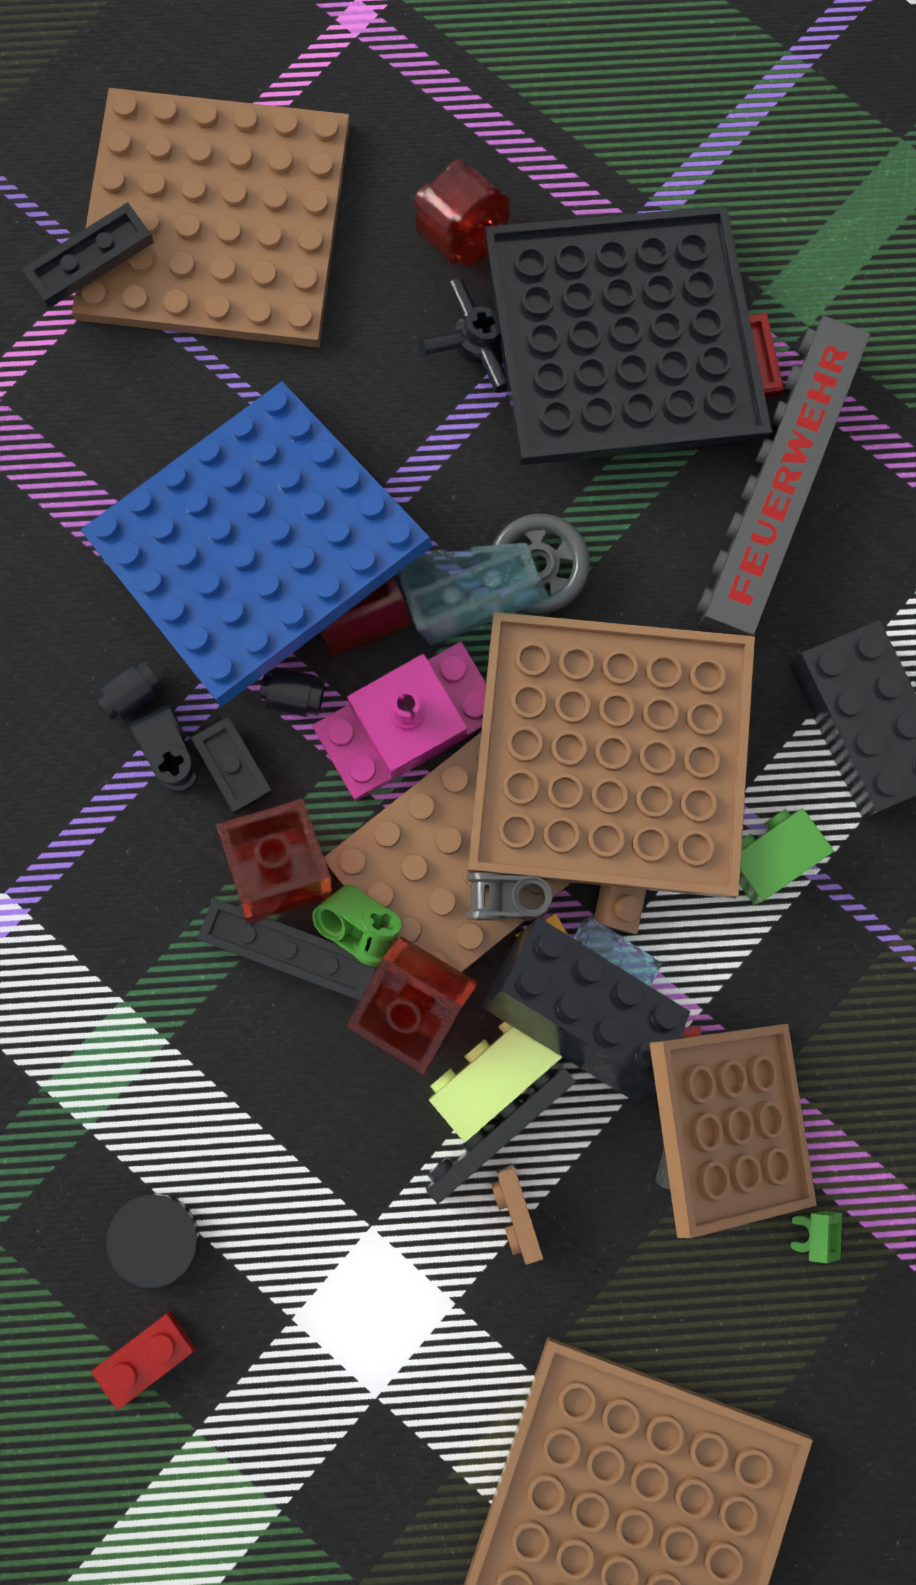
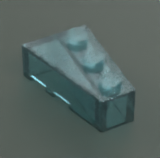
(464, 588)

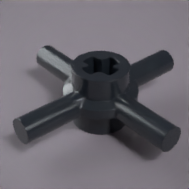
(473, 337)

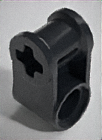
(163, 744)

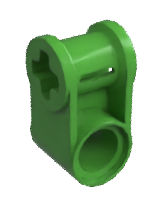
(357, 921)

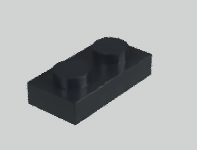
(232, 765)

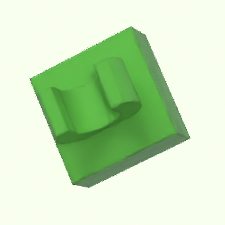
(824, 1237)

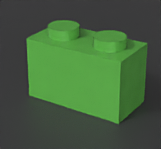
(780, 854)

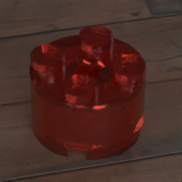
(457, 210)

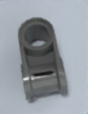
(504, 897)

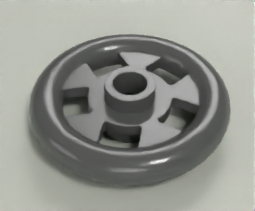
(571, 549)

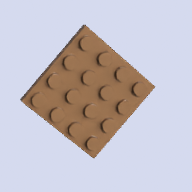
(732, 1128)

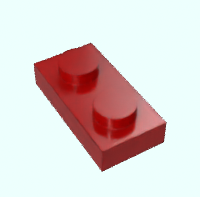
(143, 1360)

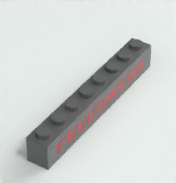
(784, 478)

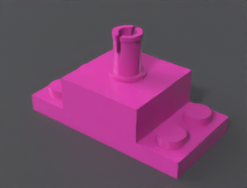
(404, 719)

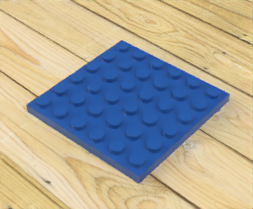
(255, 541)

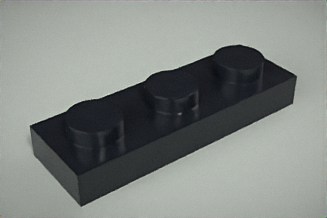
(88, 255)

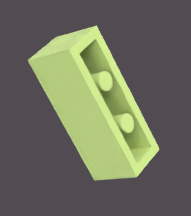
(490, 1080)

